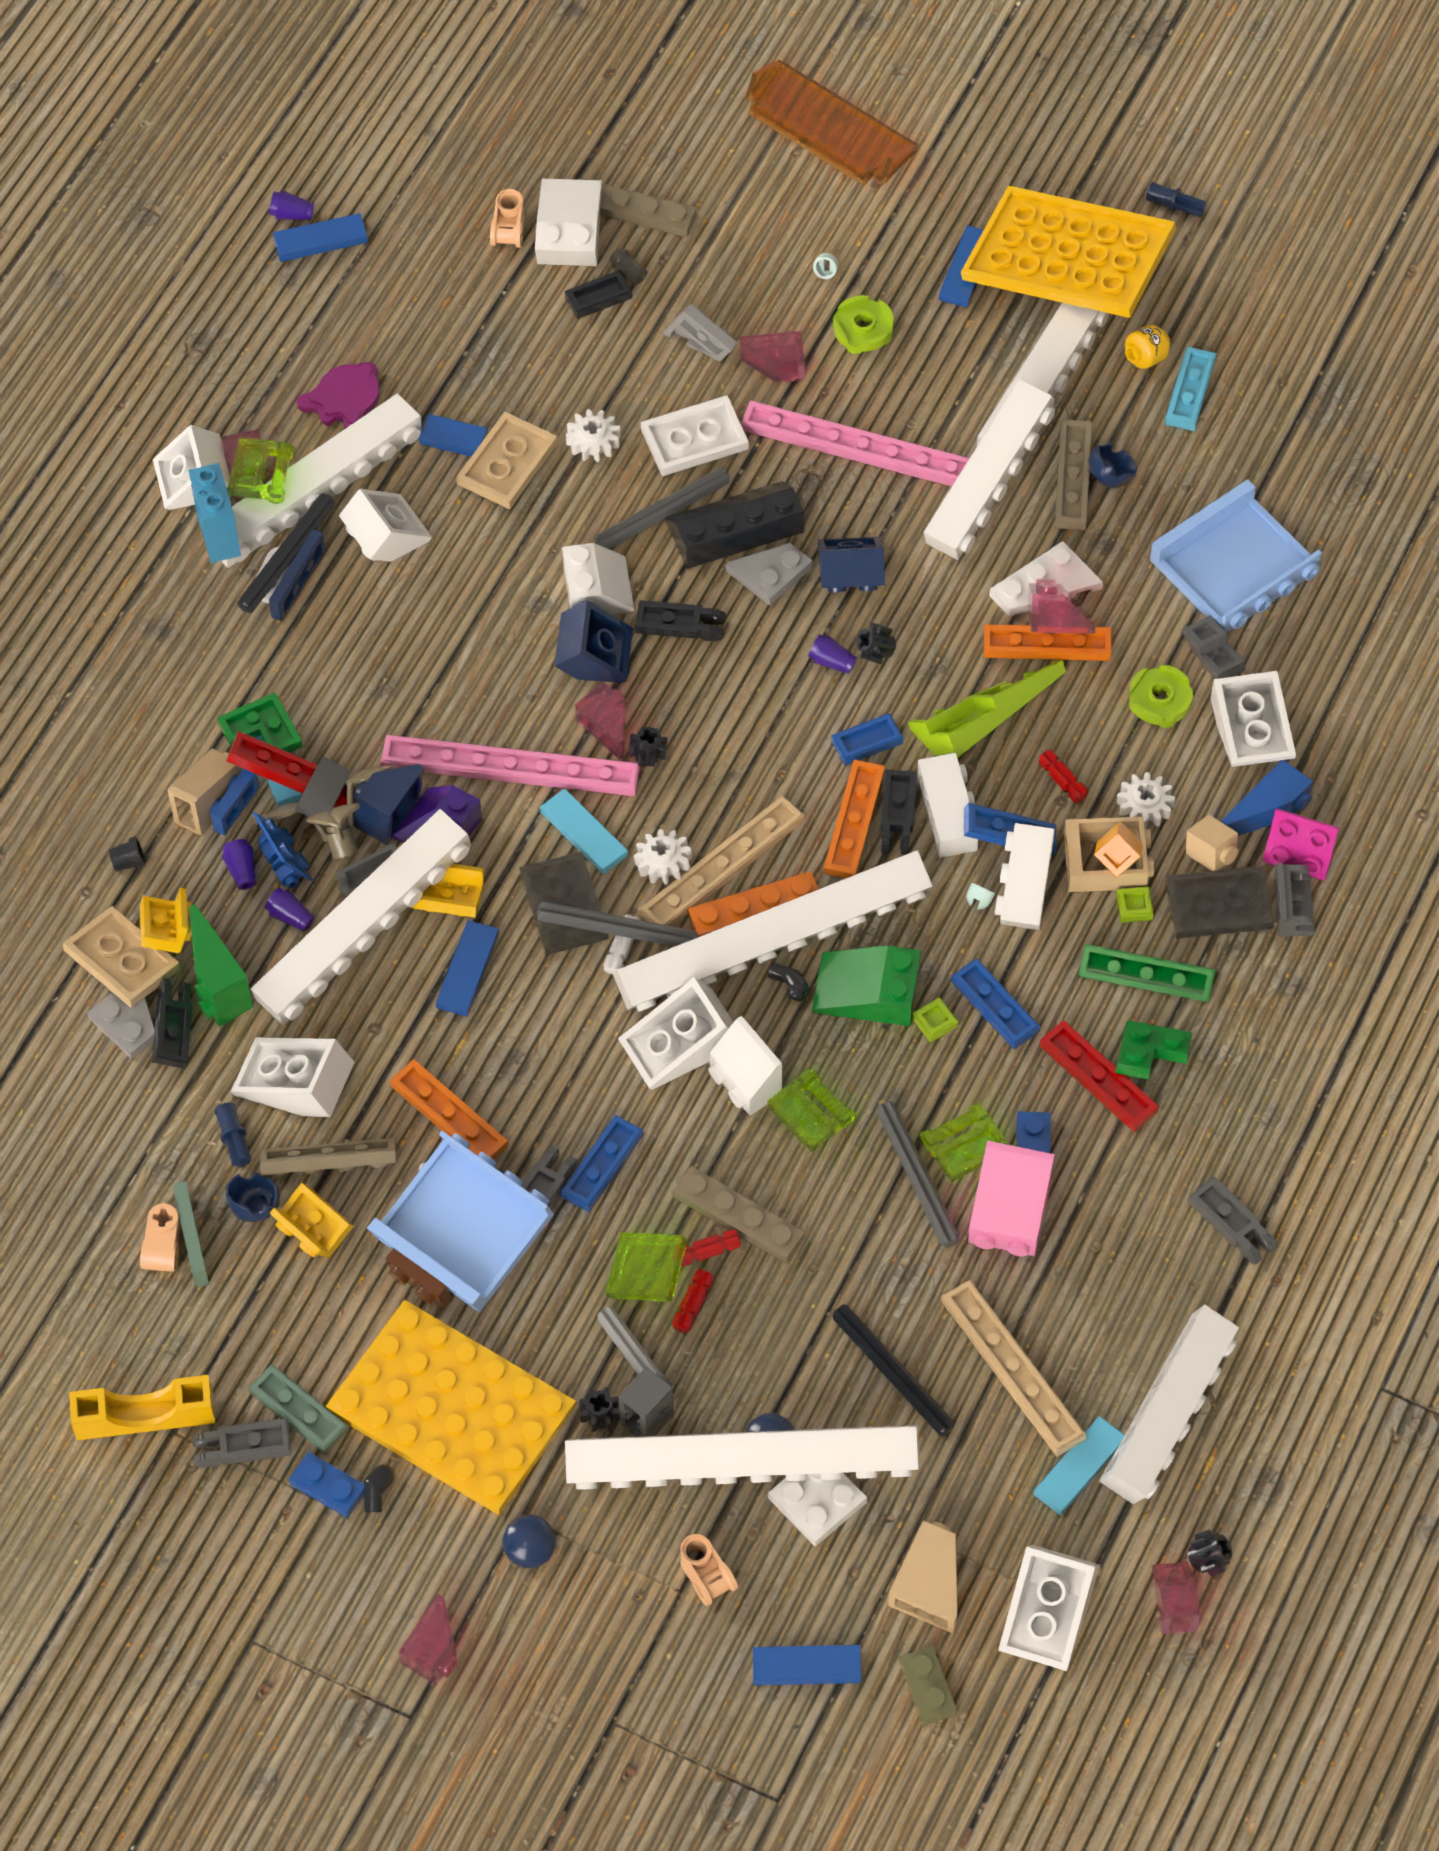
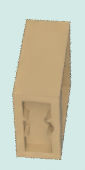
(1092, 830)

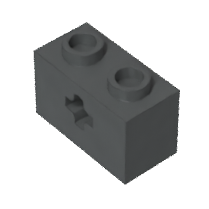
(646, 1403)

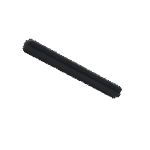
(285, 553)
(893, 1370)

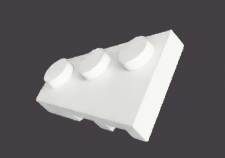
(1057, 564)

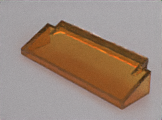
(827, 124)

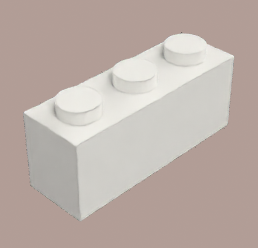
(945, 797)
(1025, 876)

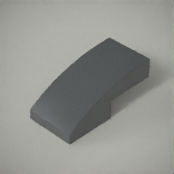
(1212, 649)
(323, 788)

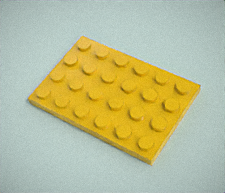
(1069, 251)
(451, 1407)

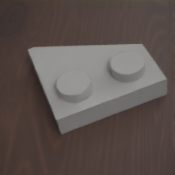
(701, 333)
(770, 571)
(126, 1026)

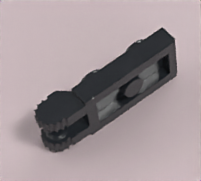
(679, 620)
(898, 807)
(172, 1026)

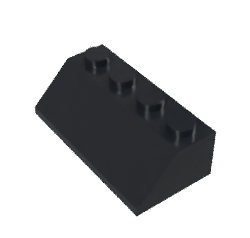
(736, 524)

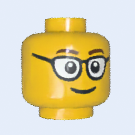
(1147, 346)

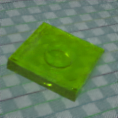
(646, 1266)

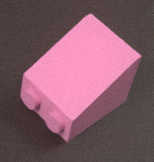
(1011, 1199)

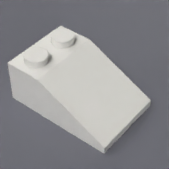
(568, 222)
(1252, 718)
(677, 1034)
(294, 1074)
(1048, 1607)

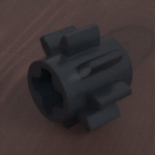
(876, 643)
(647, 746)
(592, 1405)
(1210, 1553)

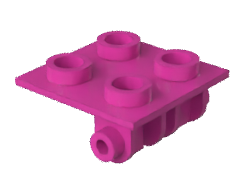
(1301, 842)

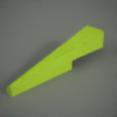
(977, 715)

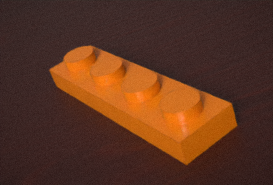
(1021, 643)
(854, 819)
(736, 907)
(447, 1110)

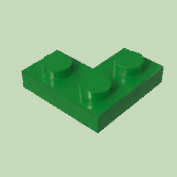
(265, 719)
(1146, 1041)

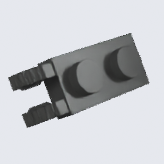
(547, 1181)
(1231, 1219)
(244, 1443)

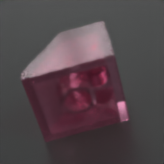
(1055, 610)

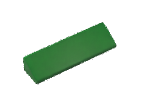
(1147, 972)

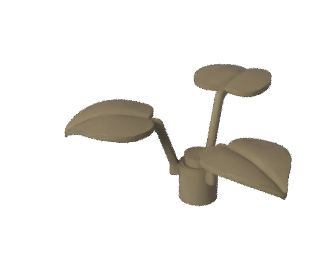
(338, 835)

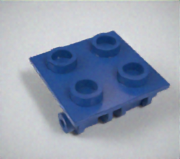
(278, 850)

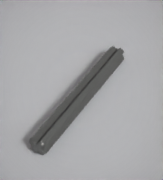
(662, 508)
(614, 924)
(918, 1174)

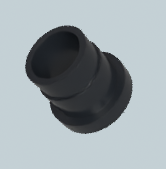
(127, 855)

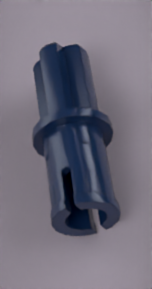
(1175, 199)
(233, 1134)

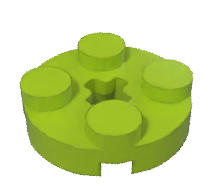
(858, 338)
(1158, 711)

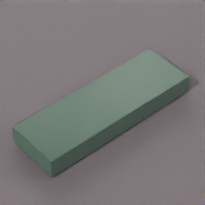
(190, 1234)
(300, 1408)

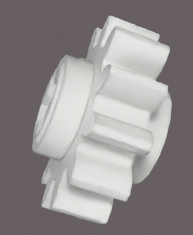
(593, 435)
(1146, 799)
(663, 856)

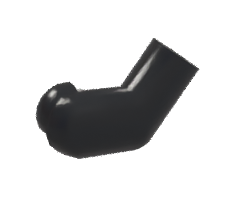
(792, 978)
(375, 1485)

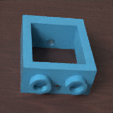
(214, 512)

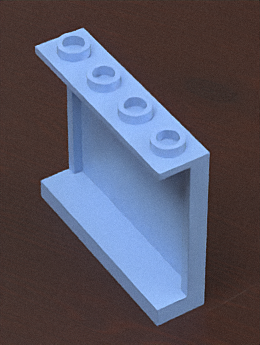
(1233, 558)
(464, 1221)

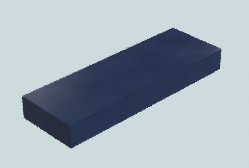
(297, 575)

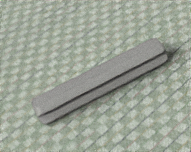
(625, 1340)

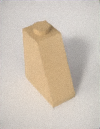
(198, 790)
(928, 1578)

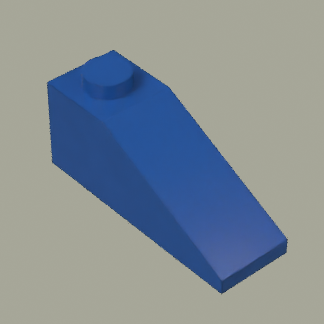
(1280, 789)

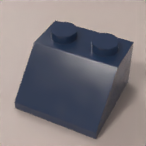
(851, 563)
(593, 644)
(387, 800)

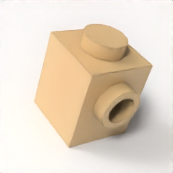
(1212, 843)

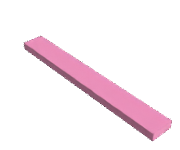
(853, 443)
(512, 765)

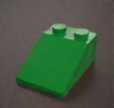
(220, 979)
(868, 984)

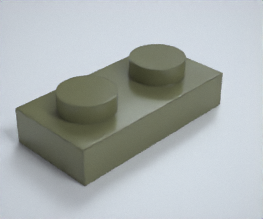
(927, 1686)

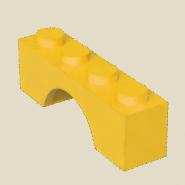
(106, 1414)

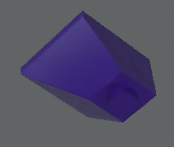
(456, 803)

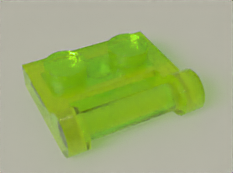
(251, 465)
(804, 1116)
(966, 1151)

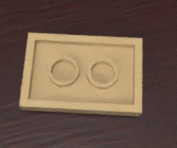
(507, 460)
(114, 955)

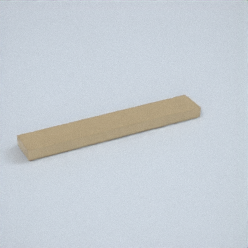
(723, 863)
(1013, 1368)

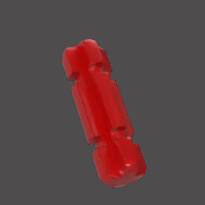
(1063, 776)
(711, 1247)
(692, 1301)

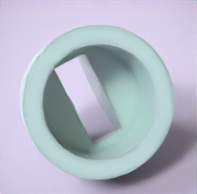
(820, 265)
(981, 894)

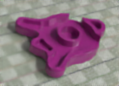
(343, 394)

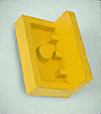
(456, 893)
(165, 922)
(312, 1222)

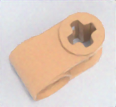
(508, 222)
(161, 1243)
(708, 1575)

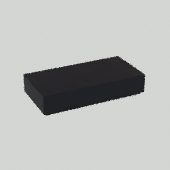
(598, 294)

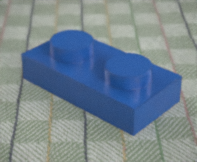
(239, 793)
(1033, 1131)
(327, 1484)

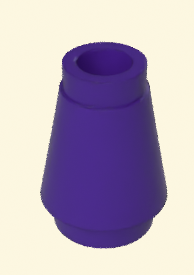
(290, 207)
(831, 654)
(240, 863)
(289, 910)

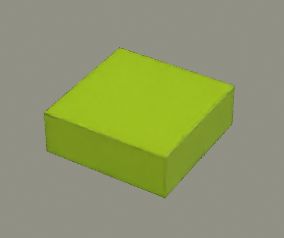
(1134, 904)
(935, 1019)

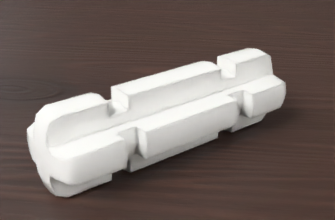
(618, 952)

